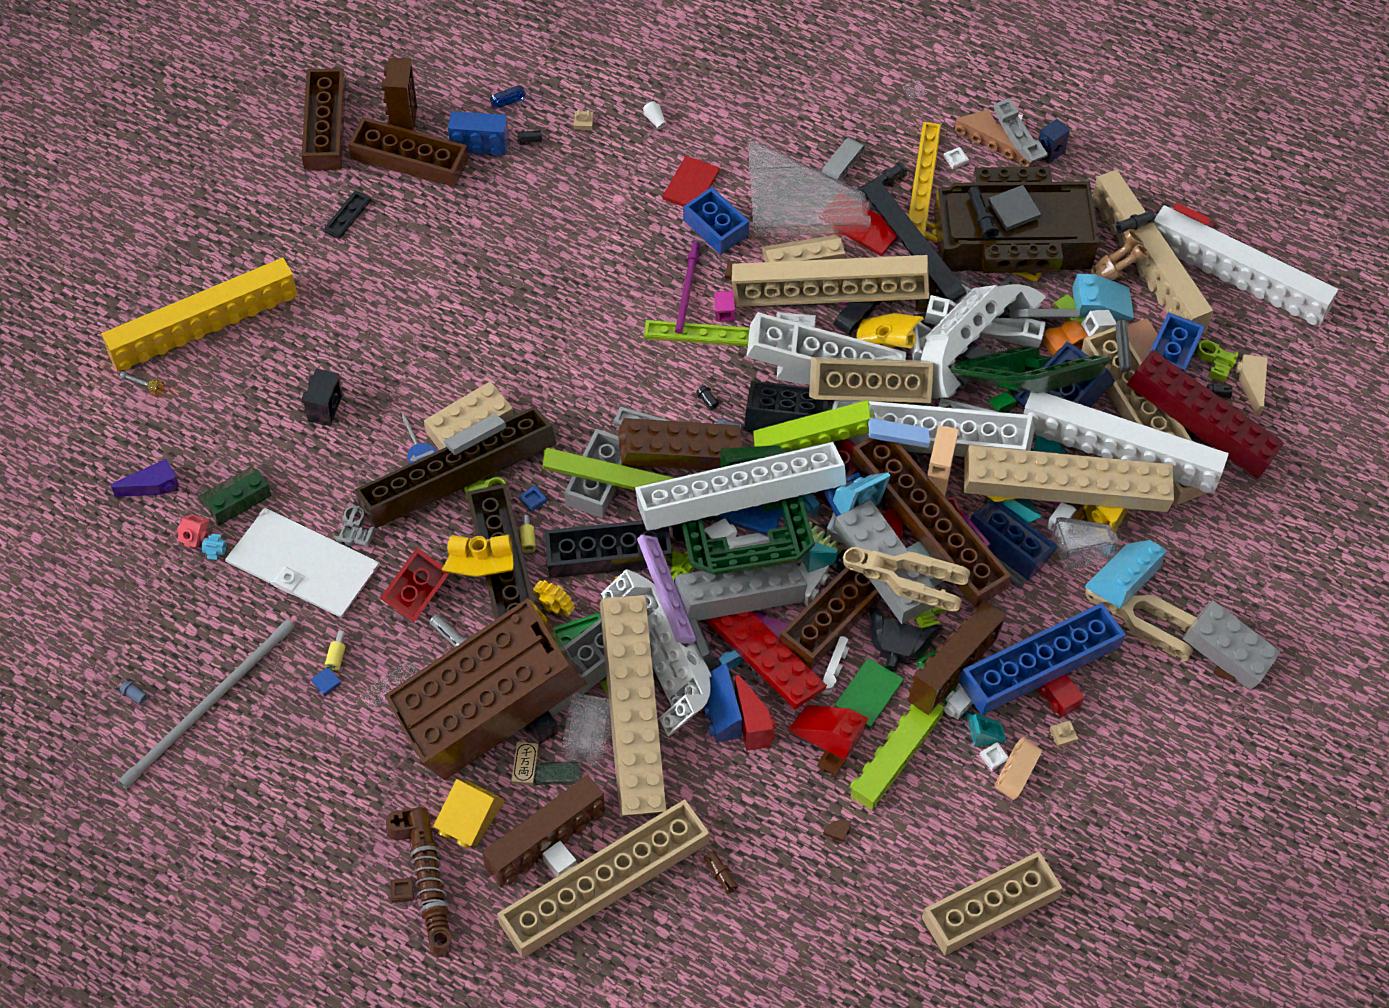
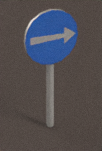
(418, 450)

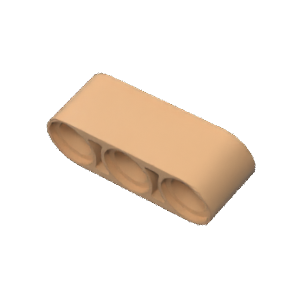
(1018, 768)

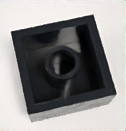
(322, 397)

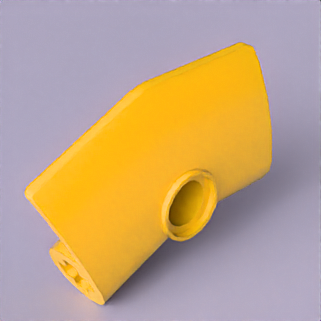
(889, 330)
(492, 559)

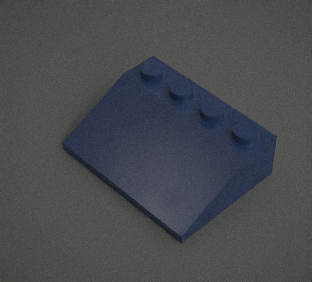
(1083, 393)

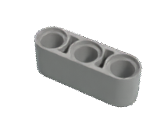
(843, 159)

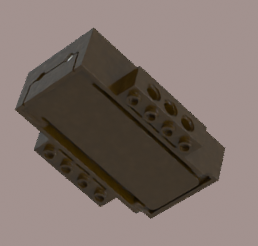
(1057, 241)

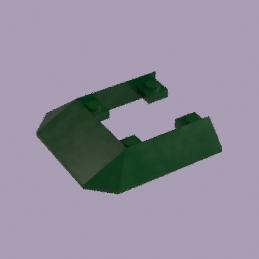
(1023, 370)
(784, 544)

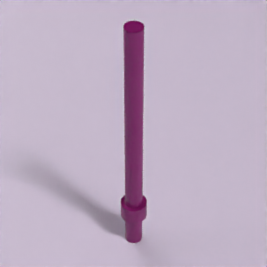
(693, 259)

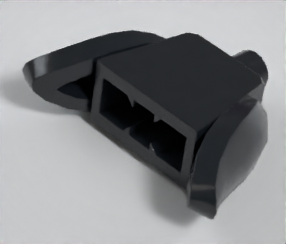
(900, 641)

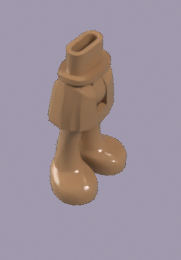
(1110, 267)

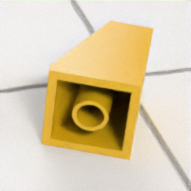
(1105, 515)
(467, 813)

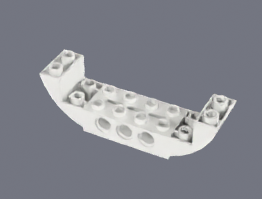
(964, 325)
(675, 663)

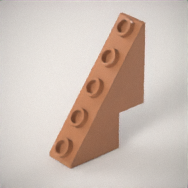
(984, 130)

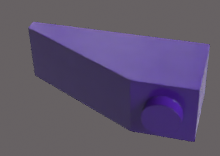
(149, 481)

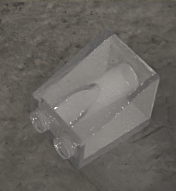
(1083, 543)
(587, 729)

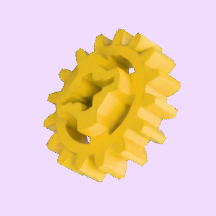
(553, 598)

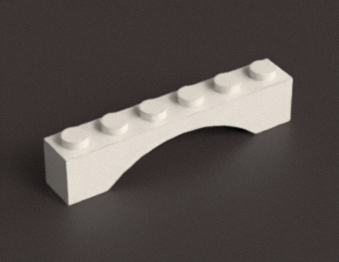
(1016, 331)

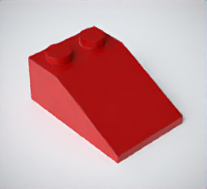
(414, 585)
(756, 721)
(830, 728)

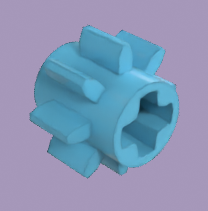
(214, 546)

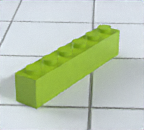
(817, 428)
(894, 755)

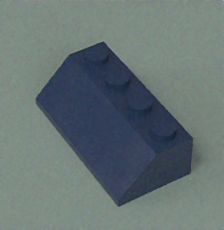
(1013, 539)

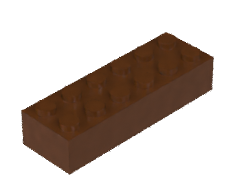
(323, 119)
(408, 152)
(675, 443)
(830, 616)
(961, 651)
(549, 825)

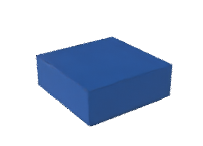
(532, 498)
(326, 681)

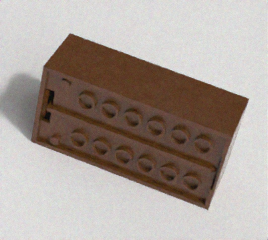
(485, 689)

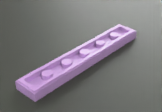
(666, 589)

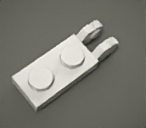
(834, 666)

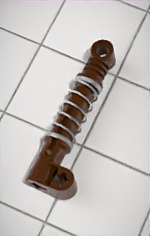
(424, 854)

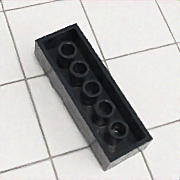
(601, 548)

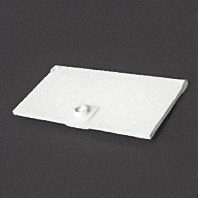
(302, 562)

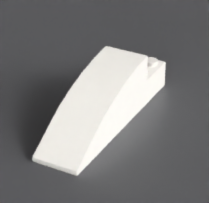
(793, 345)

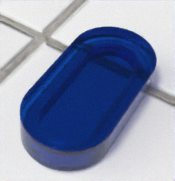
(507, 97)

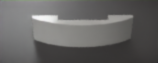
(1017, 132)

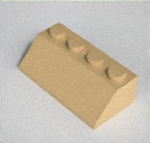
(810, 249)

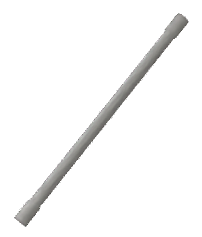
(136, 771)

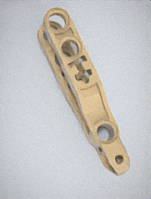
(883, 568)
(1147, 631)

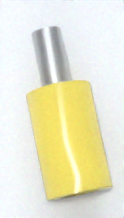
(527, 535)
(336, 652)

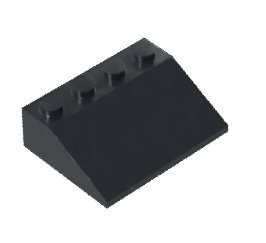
(779, 403)

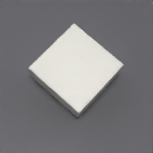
(956, 158)
(994, 756)

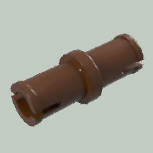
(721, 872)

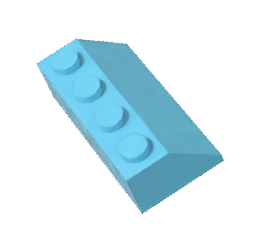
(1127, 572)

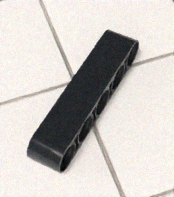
(853, 314)

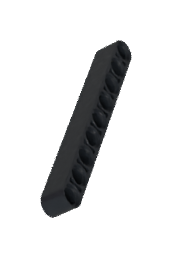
(913, 239)

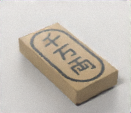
(525, 763)

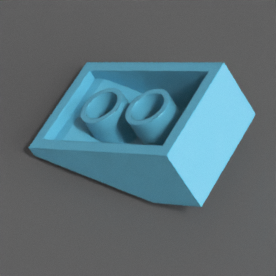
(1099, 293)
(861, 491)

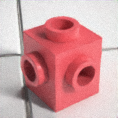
(192, 530)

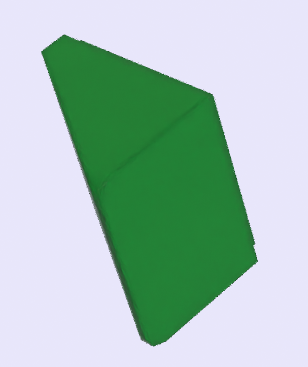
(1003, 402)

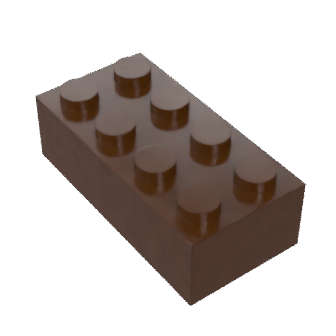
(400, 93)

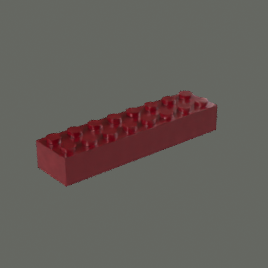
(1205, 414)

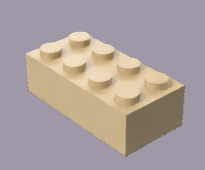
(467, 412)

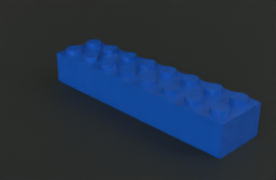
(1041, 658)

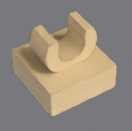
(583, 120)
(1064, 734)

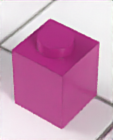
(724, 306)

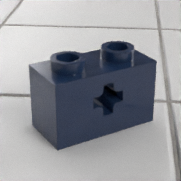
(1054, 140)

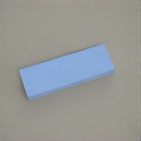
(899, 432)

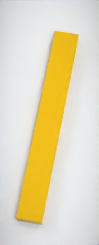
(924, 175)

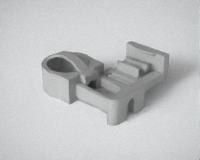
(356, 532)

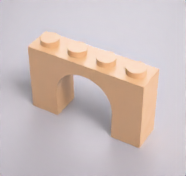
(942, 457)

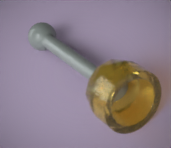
(154, 386)

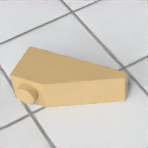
(1253, 380)

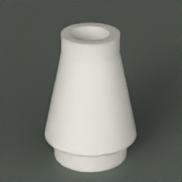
(654, 114)

